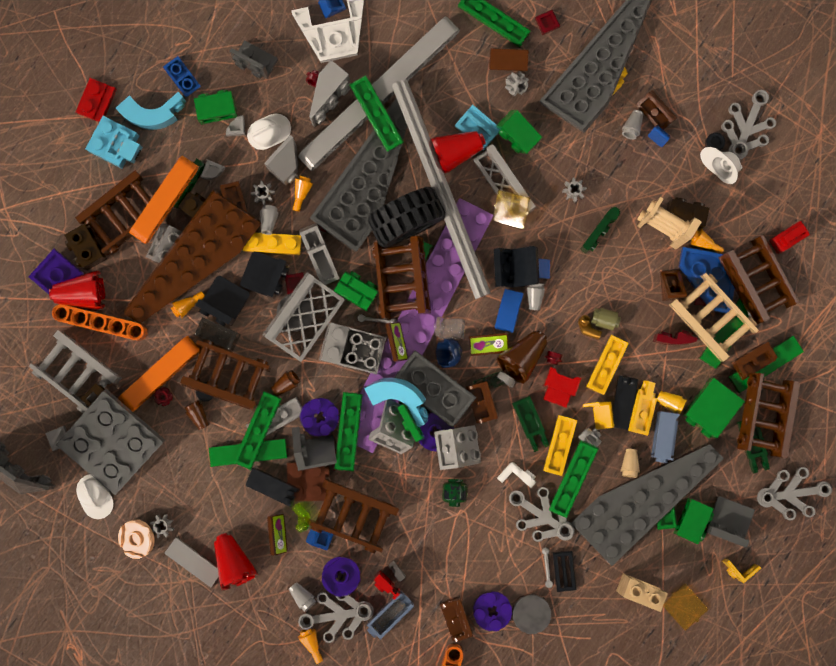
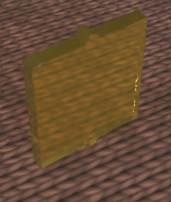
(511, 209)
(685, 607)

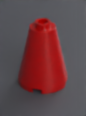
(457, 148)
(80, 291)
(232, 562)

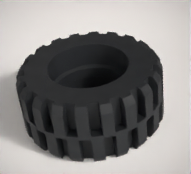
(406, 216)

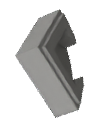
(236, 127)
(212, 170)
(508, 380)
(398, 573)

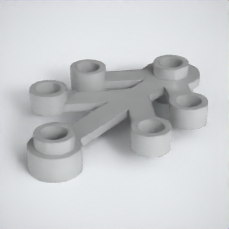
(747, 128)
(790, 493)
(544, 517)
(339, 615)

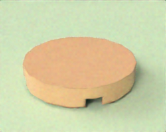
(136, 539)

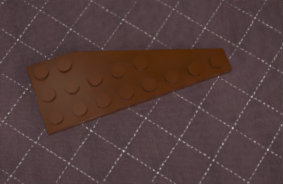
(206, 244)

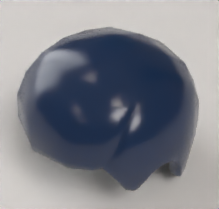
(448, 353)

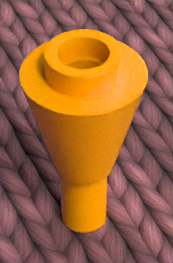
(302, 187)
(703, 240)
(183, 306)
(309, 640)

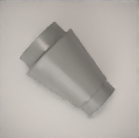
(633, 125)
(268, 218)
(535, 296)
(302, 597)

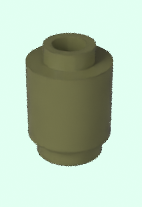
(605, 318)

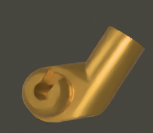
(586, 328)

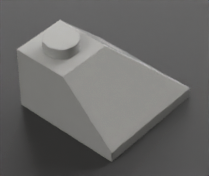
(284, 161)

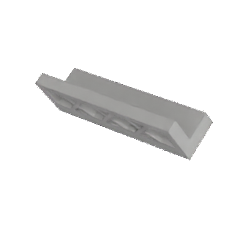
(504, 170)

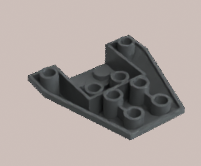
(16, 478)

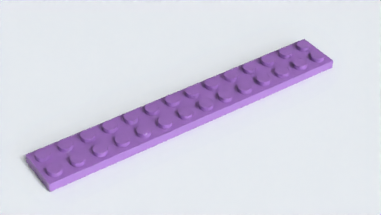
(443, 277)

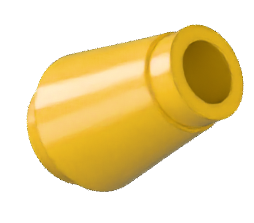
(671, 401)

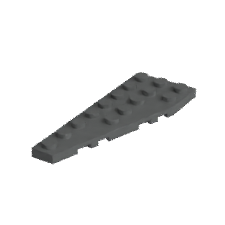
(593, 76)
(360, 188)
(627, 513)

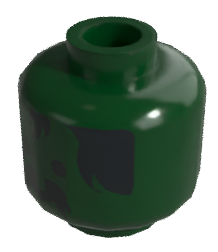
(454, 492)

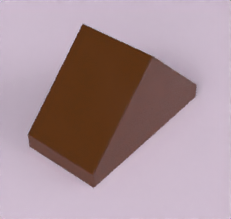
(672, 285)

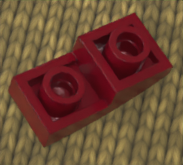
(680, 338)

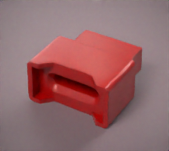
(789, 237)
(560, 388)

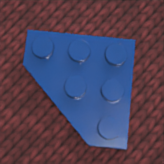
(697, 262)

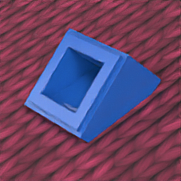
(331, 7)
(659, 136)
(544, 269)
(319, 540)

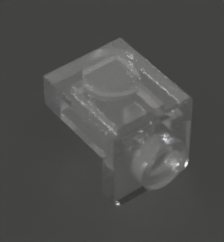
(449, 328)

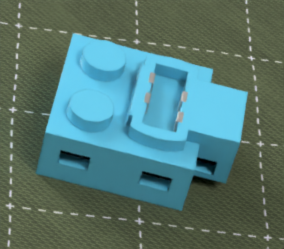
(114, 143)

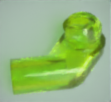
(303, 517)

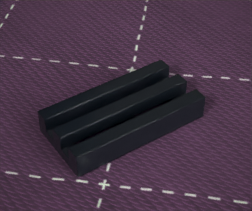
(556, 570)

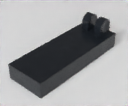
(624, 401)
(272, 487)

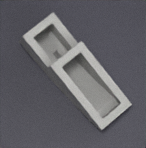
(319, 254)

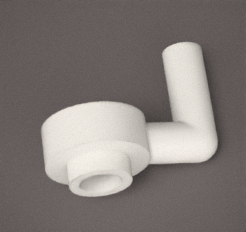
(526, 476)

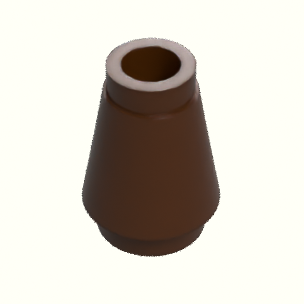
(285, 383)
(197, 414)

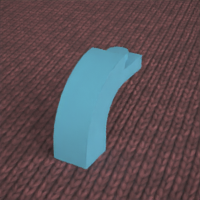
(151, 118)
(399, 390)

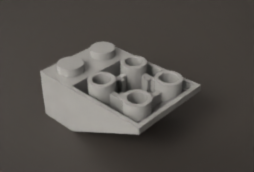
(330, 86)
(352, 348)

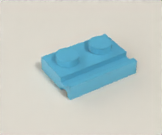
(477, 121)

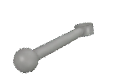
(362, 318)
(548, 583)

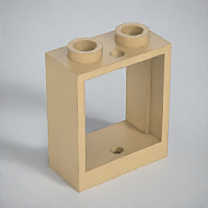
(641, 592)

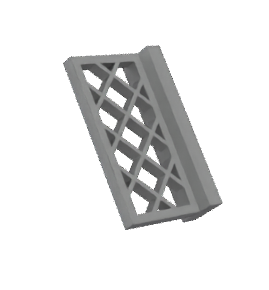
(290, 306)

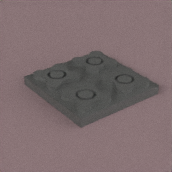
(110, 442)

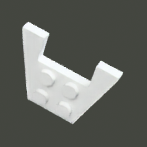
(336, 38)

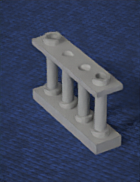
(78, 353)

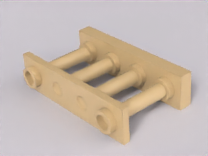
(668, 223)
(706, 335)

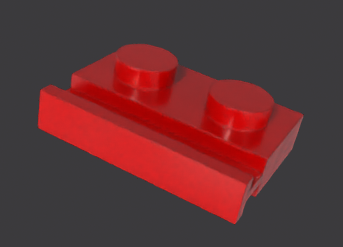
(95, 100)
(383, 584)

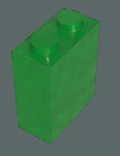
(713, 408)

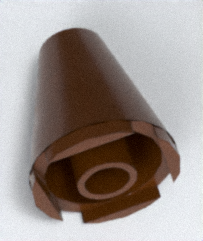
(523, 356)

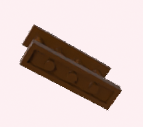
(103, 205)
(419, 284)
(744, 287)
(229, 393)
(785, 415)
(367, 503)

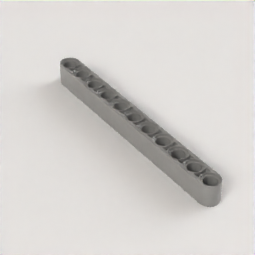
(354, 115)

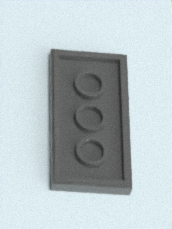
(442, 393)

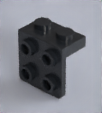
(516, 267)
(264, 274)
(223, 301)

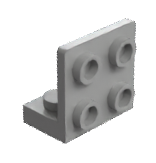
(162, 242)
(391, 430)
(457, 447)

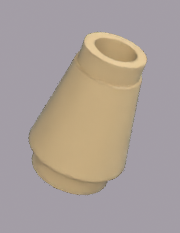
(630, 464)

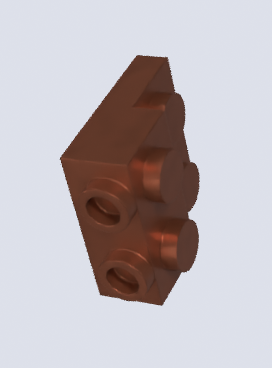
(309, 482)

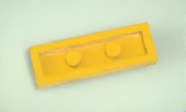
(274, 244)
(607, 364)
(560, 445)

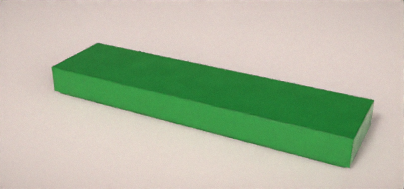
(496, 20)
(376, 113)
(723, 334)
(784, 351)
(257, 430)
(348, 431)
(269, 451)
(573, 478)

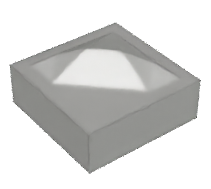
(54, 437)

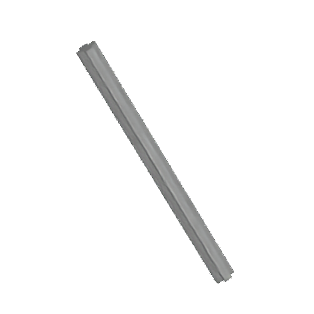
(440, 185)

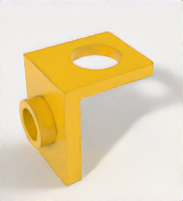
(602, 414)
(734, 573)

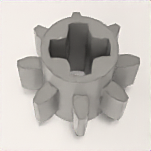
(516, 83)
(576, 194)
(261, 197)
(591, 436)
(156, 528)

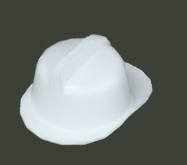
(269, 131)
(722, 164)
(94, 497)

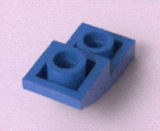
(181, 76)
(509, 310)

